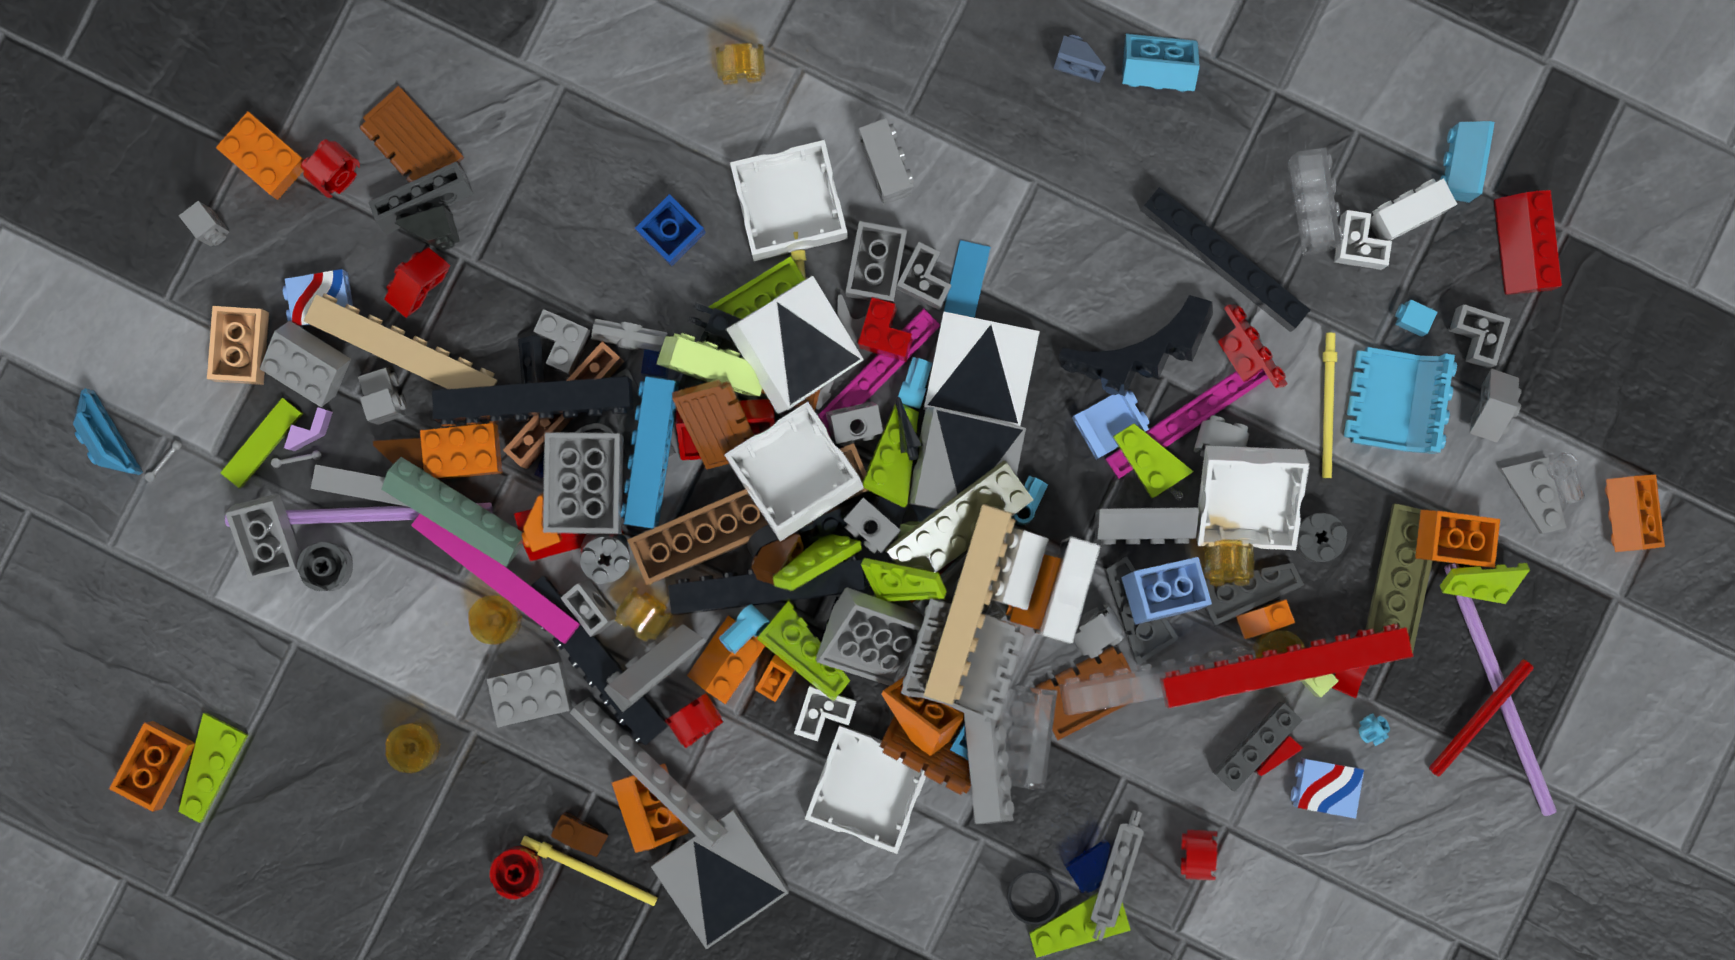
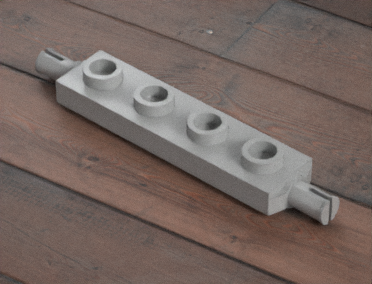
(1117, 875)

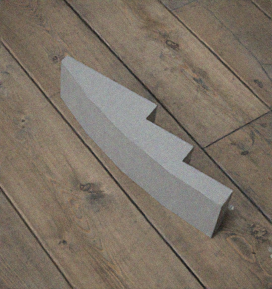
(351, 484)

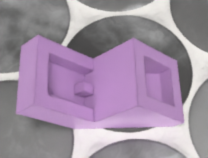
(301, 437)

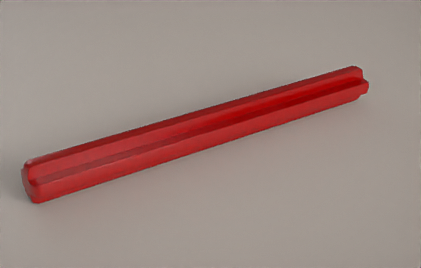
(1481, 717)

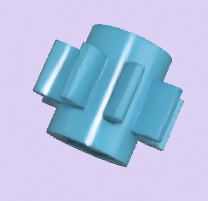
(1374, 729)

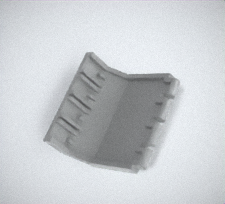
(988, 663)

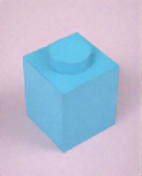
(1415, 317)

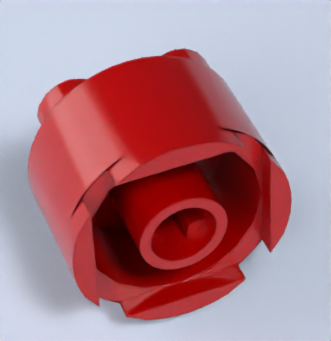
(330, 168)
(694, 720)
(1200, 854)
(504, 879)

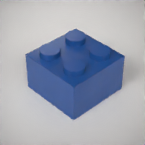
(670, 230)

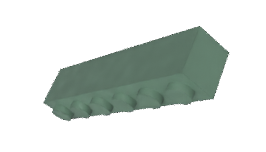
(453, 511)

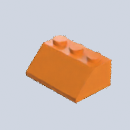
(1634, 513)
(1040, 596)
(722, 671)
(645, 815)

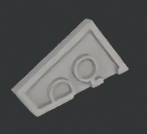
(1537, 493)

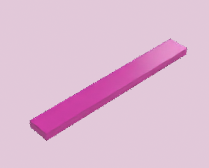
(880, 368)
(1192, 415)
(501, 580)

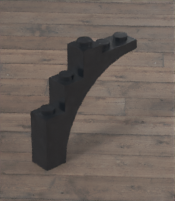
(1117, 367)

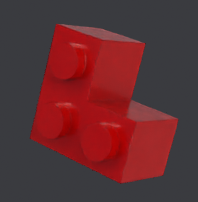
(415, 280)
(879, 336)

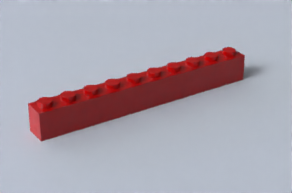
(1286, 666)

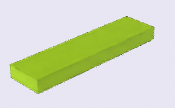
(261, 443)

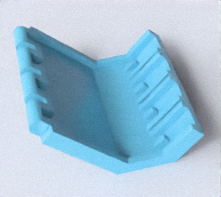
(1400, 400)

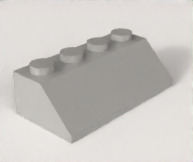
(1146, 523)
(653, 666)

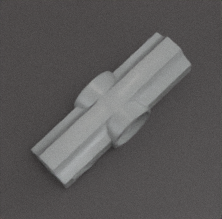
(628, 335)

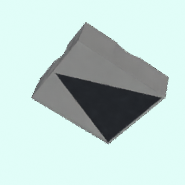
(959, 452)
(721, 884)

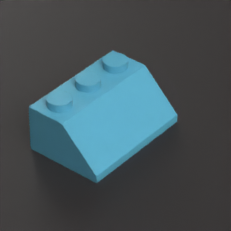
(1160, 62)
(1467, 158)

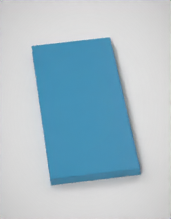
(967, 279)

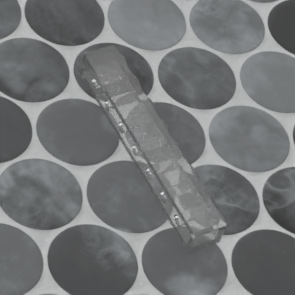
(1132, 686)

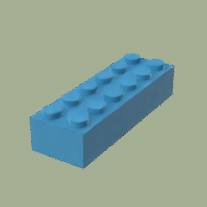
(651, 453)

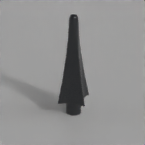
(908, 439)

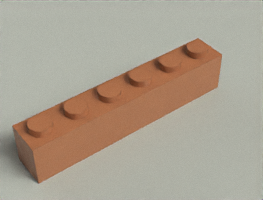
(531, 439)

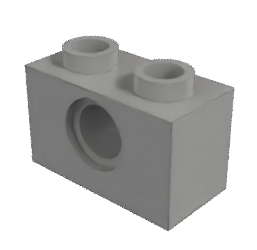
(204, 224)
(840, 421)
(866, 512)
(589, 607)

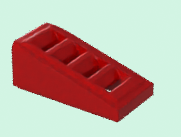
(1284, 751)

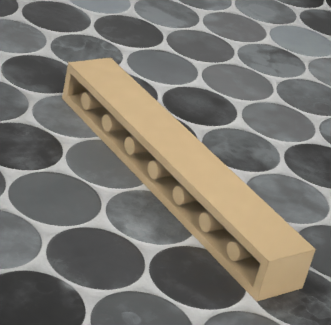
(394, 346)
(968, 603)

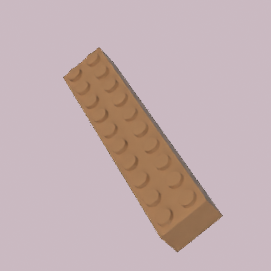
(707, 532)

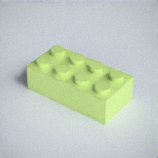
(708, 363)

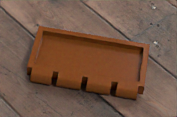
(409, 135)
(713, 420)
(1067, 724)
(940, 766)

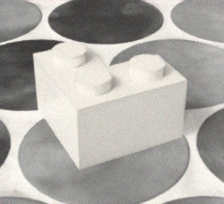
(1356, 246)
(817, 708)

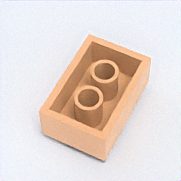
(237, 345)

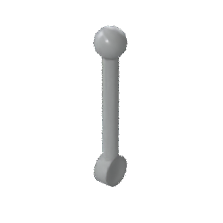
(277, 462)
(151, 476)

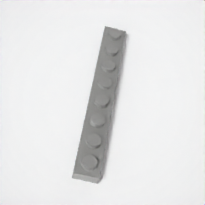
(649, 772)

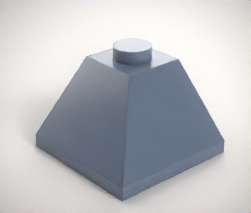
(1079, 59)

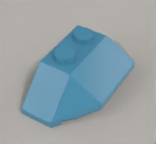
(101, 436)

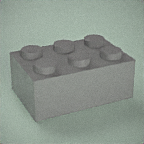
(886, 161)
(876, 262)
(305, 363)
(263, 537)
(529, 694)

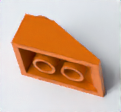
(925, 721)

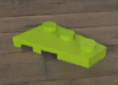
(1150, 460)
(902, 583)
(1488, 585)

